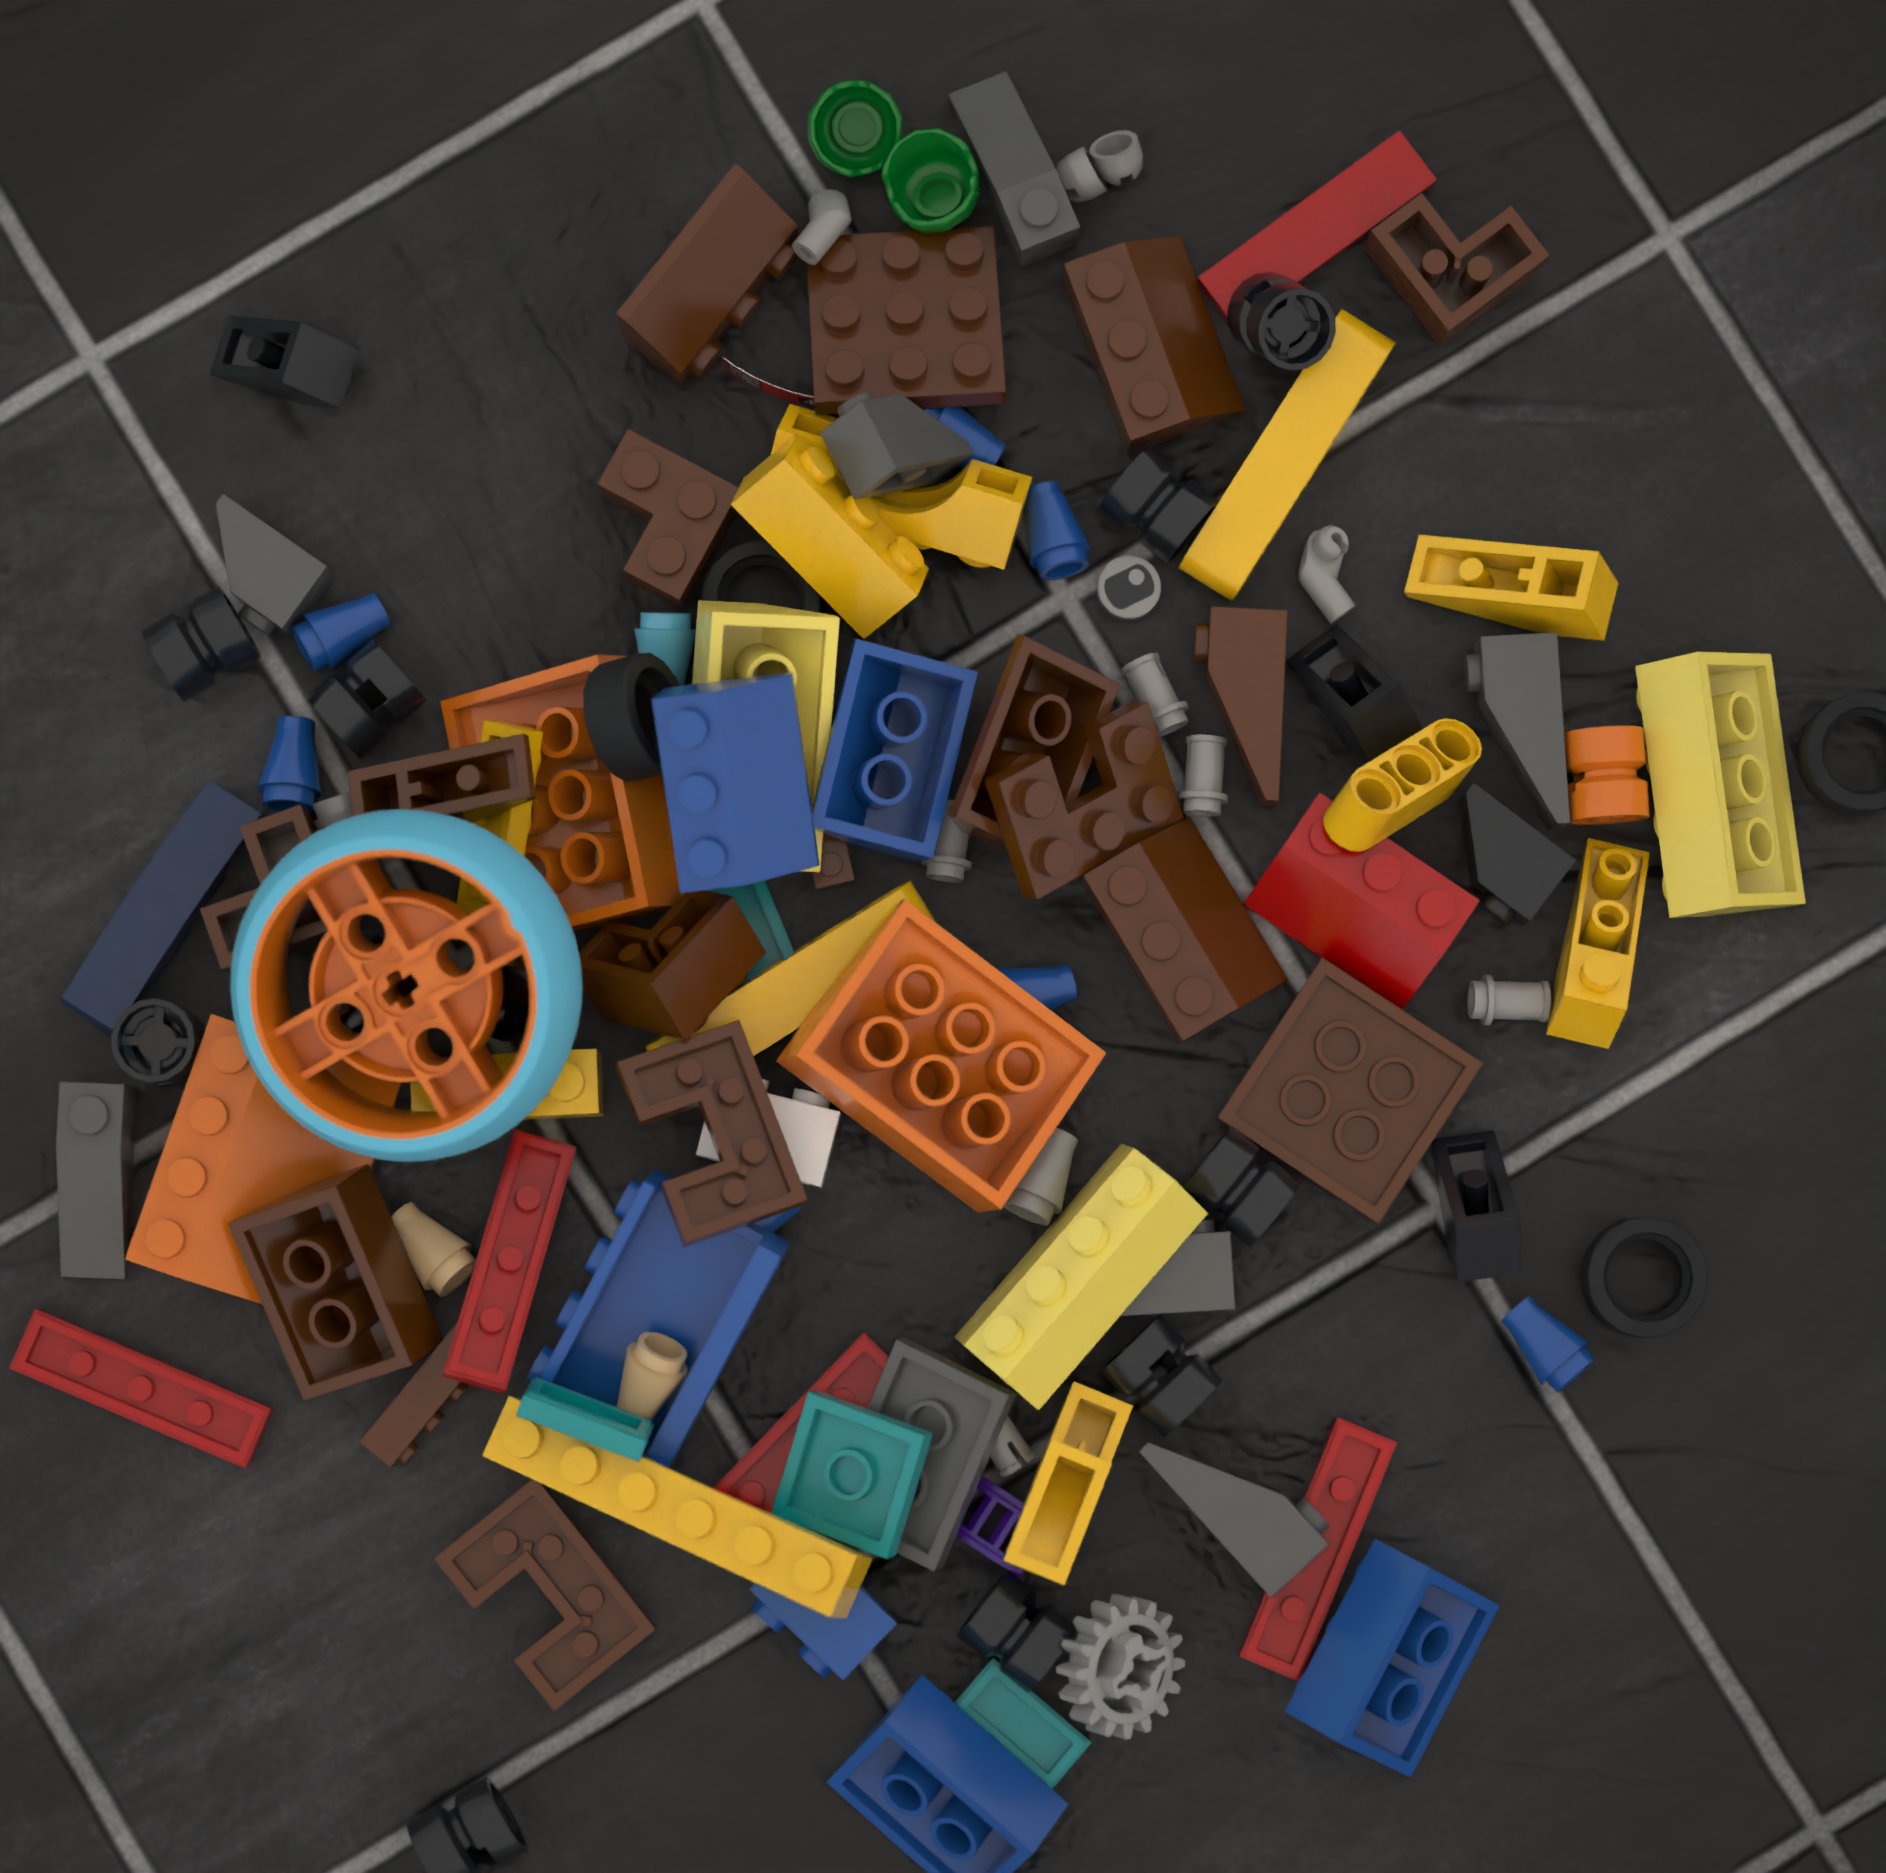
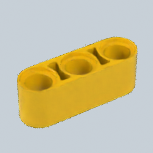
(1402, 784)

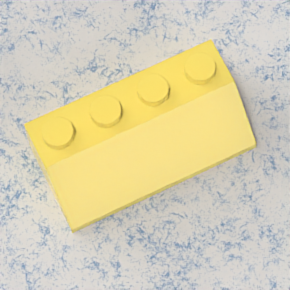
(765, 640)
(1719, 784)
(1081, 1274)

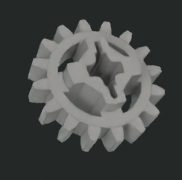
(1120, 1666)

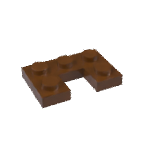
(1060, 841)
(755, 1165)
(597, 1609)

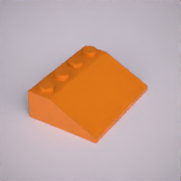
(590, 834)
(942, 1058)
(229, 1157)

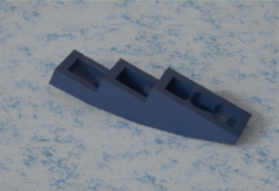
(160, 907)

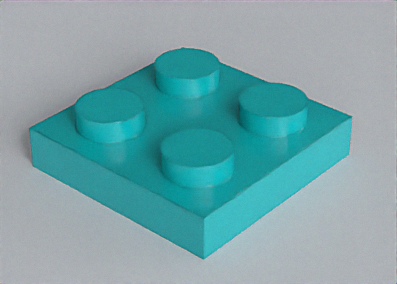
(852, 1474)

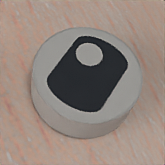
(1128, 587)

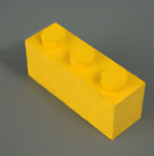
(829, 536)

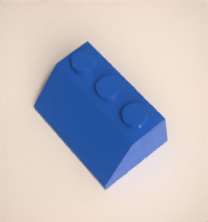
(892, 751)
(735, 781)
(1391, 1658)
(946, 1788)

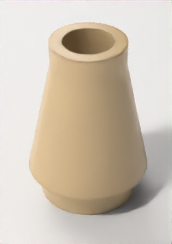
(436, 1254)
(651, 1373)

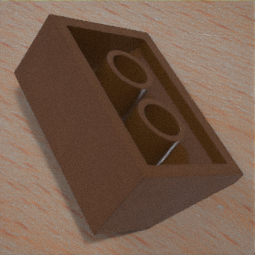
(709, 278)
(1151, 340)
(1035, 710)
(1183, 929)
(336, 1283)

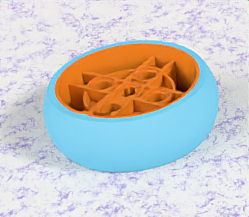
(345, 882)

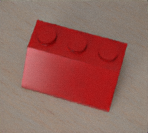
(1363, 911)

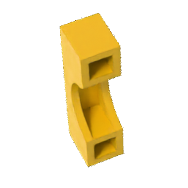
(965, 516)

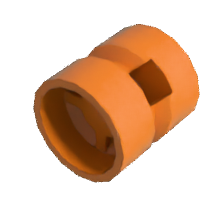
(1605, 775)

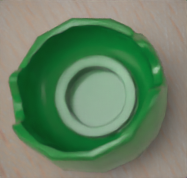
(854, 127)
(931, 180)

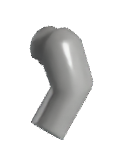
(828, 219)
(1320, 570)

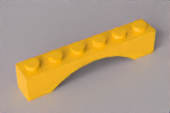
(685, 1513)

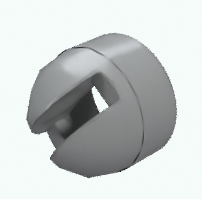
(1117, 156)
(1080, 176)

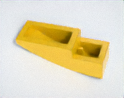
(1067, 1483)

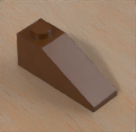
(1246, 680)
(455, 782)

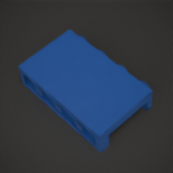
(655, 1285)

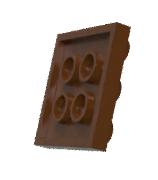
(907, 319)
(1349, 1091)

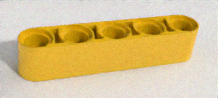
(1286, 457)
(789, 989)

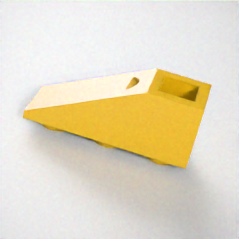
(1599, 945)

